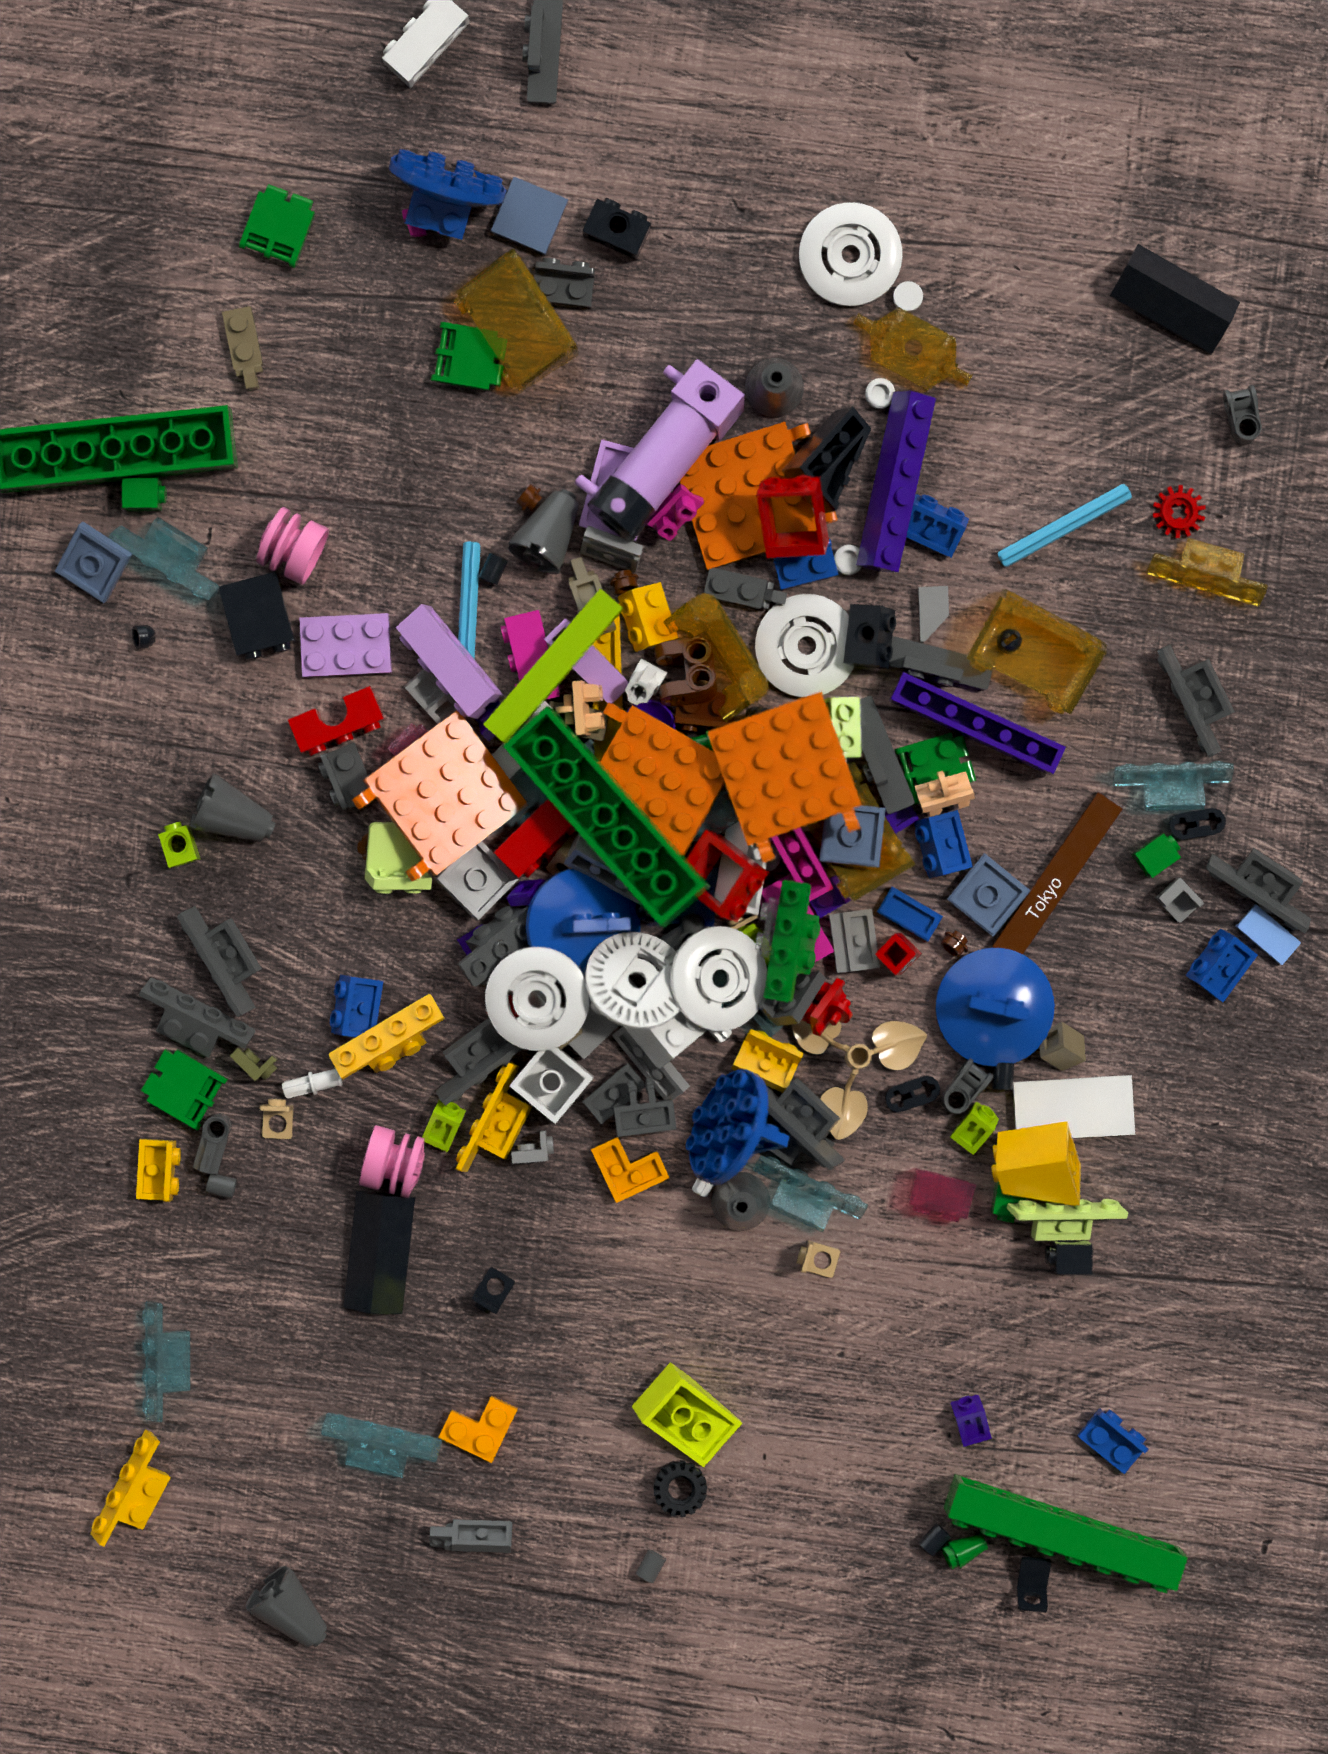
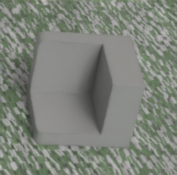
(1179, 899)

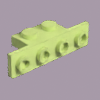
(1065, 1222)

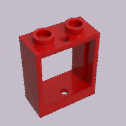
(792, 543)
(749, 882)

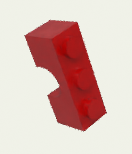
(362, 714)

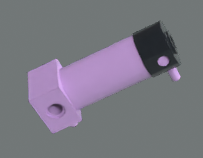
(666, 451)

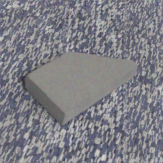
(933, 609)

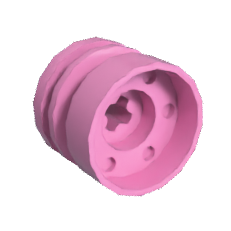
(290, 544)
(392, 1161)

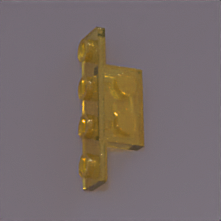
(1209, 569)

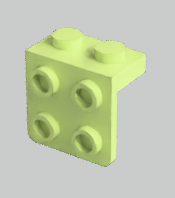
(388, 860)

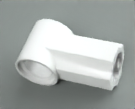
(644, 682)

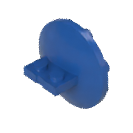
(444, 197)
(577, 915)
(994, 1006)
(731, 1127)

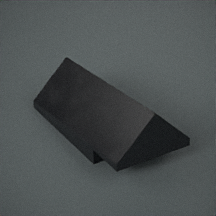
(1174, 299)
(379, 1253)

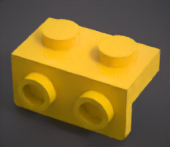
(644, 615)
(769, 1059)
(157, 1170)

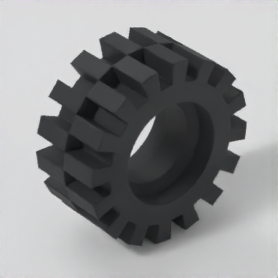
(687, 1505)

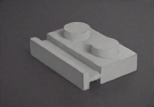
(611, 549)
(854, 941)

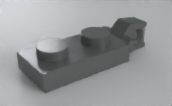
(742, 589)
(473, 1536)

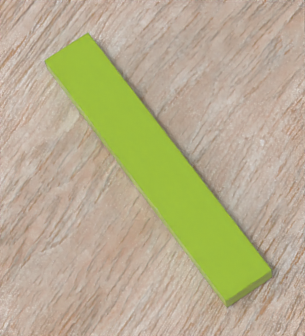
(553, 666)

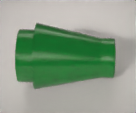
(963, 1550)

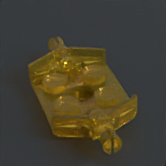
(888, 349)

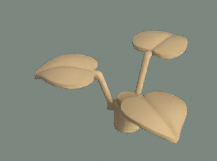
(897, 1049)

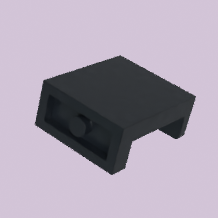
(257, 616)

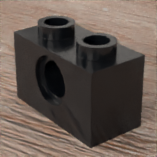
(628, 242)
(861, 624)
(1070, 1257)

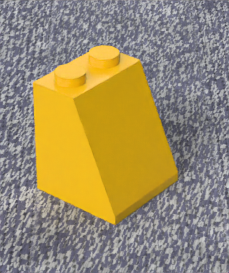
(1038, 1163)

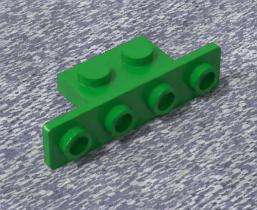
(792, 941)

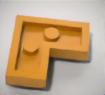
(625, 1177)
(480, 1437)

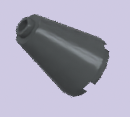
(774, 398)
(547, 533)
(230, 812)
(740, 1188)
(288, 1608)

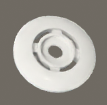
(851, 282)
(779, 638)
(537, 970)
(609, 971)
(694, 985)

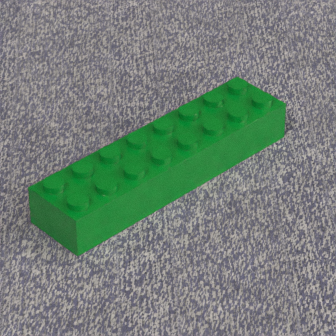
(117, 449)
(606, 816)
(1066, 1533)

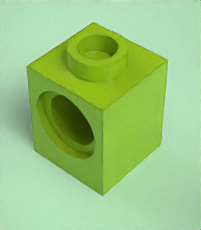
(190, 851)

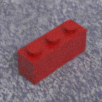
(533, 839)

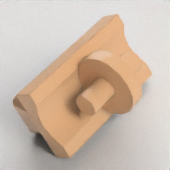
(582, 695)
(944, 792)

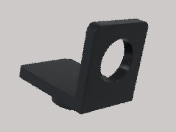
(484, 1299)
(1033, 1582)

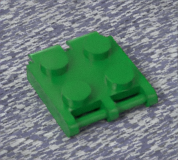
(278, 224)
(468, 359)
(932, 756)
(182, 1087)

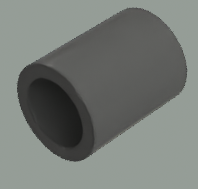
(221, 1185)
(650, 1566)

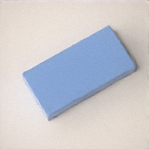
(1268, 934)

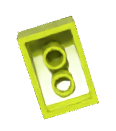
(686, 1415)

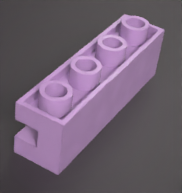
(449, 662)

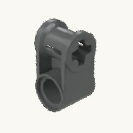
(1240, 408)
(966, 1086)

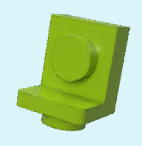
(443, 1125)
(975, 1127)

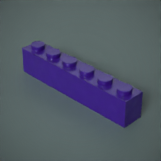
(896, 481)
(977, 724)

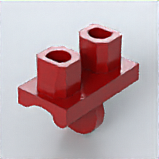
(831, 1008)

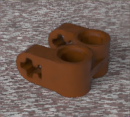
(681, 652)

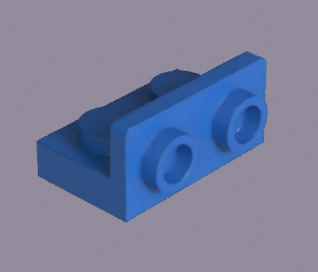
(936, 525)
(805, 569)
(942, 844)
(1221, 964)
(355, 1005)
(1112, 1440)

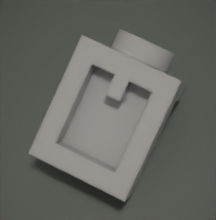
(528, 1153)

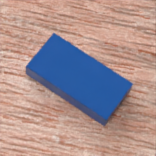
(909, 914)

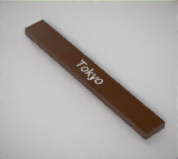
(1058, 874)

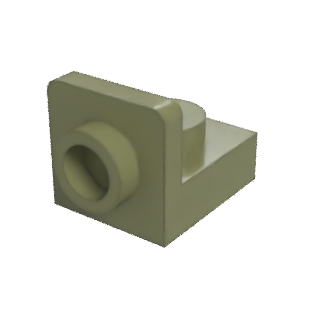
(249, 1063)

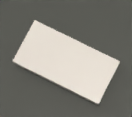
(1089, 1105)

